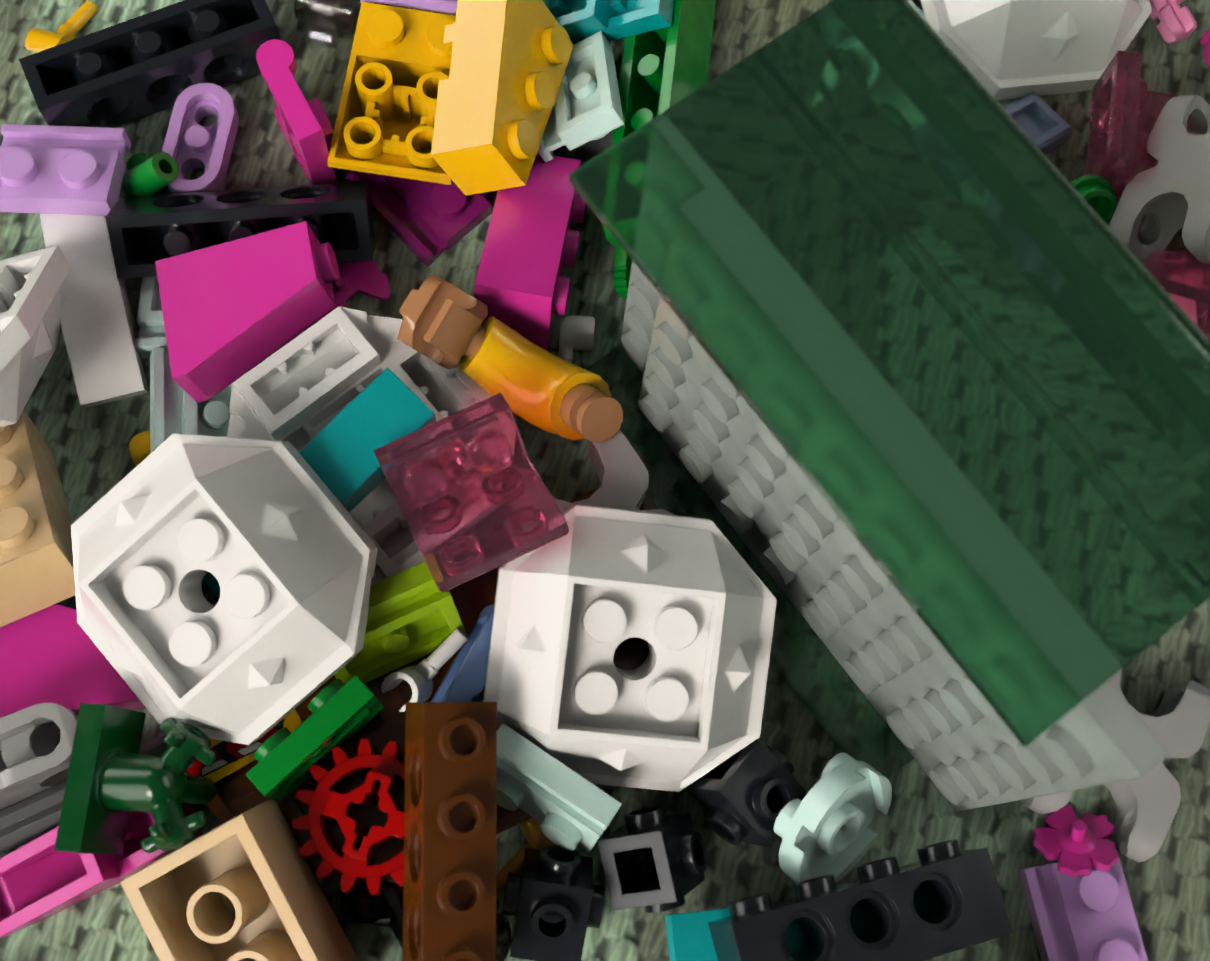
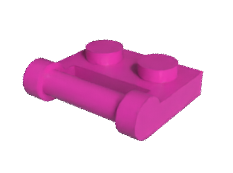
(300, 120)

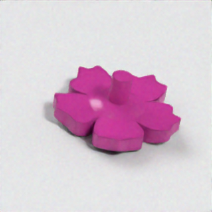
(1077, 842)

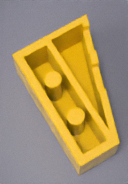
(498, 91)

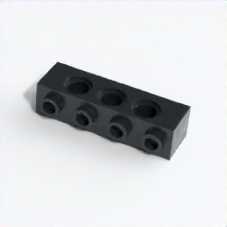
(148, 61)
(174, 224)
(961, 912)

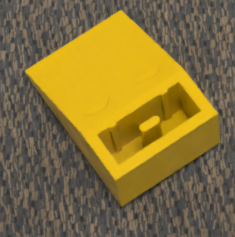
(392, 94)

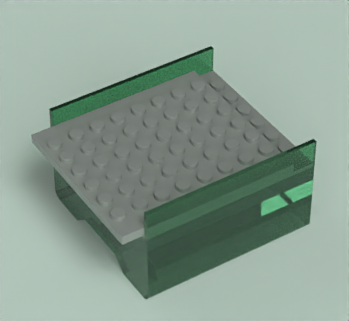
(913, 402)

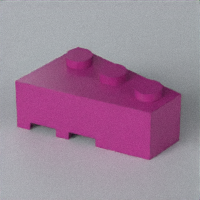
(529, 248)

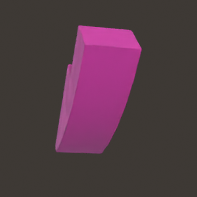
(45, 881)

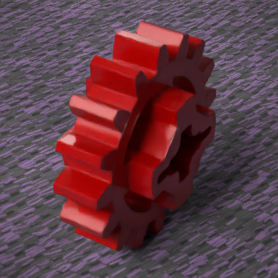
(357, 848)

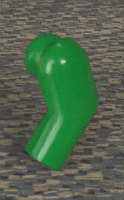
(150, 174)

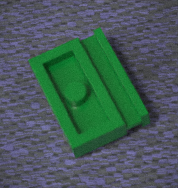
(337, 717)

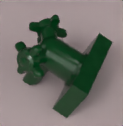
(112, 778)

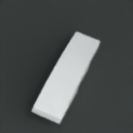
(95, 312)

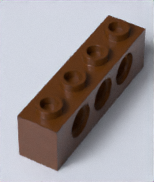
(450, 831)

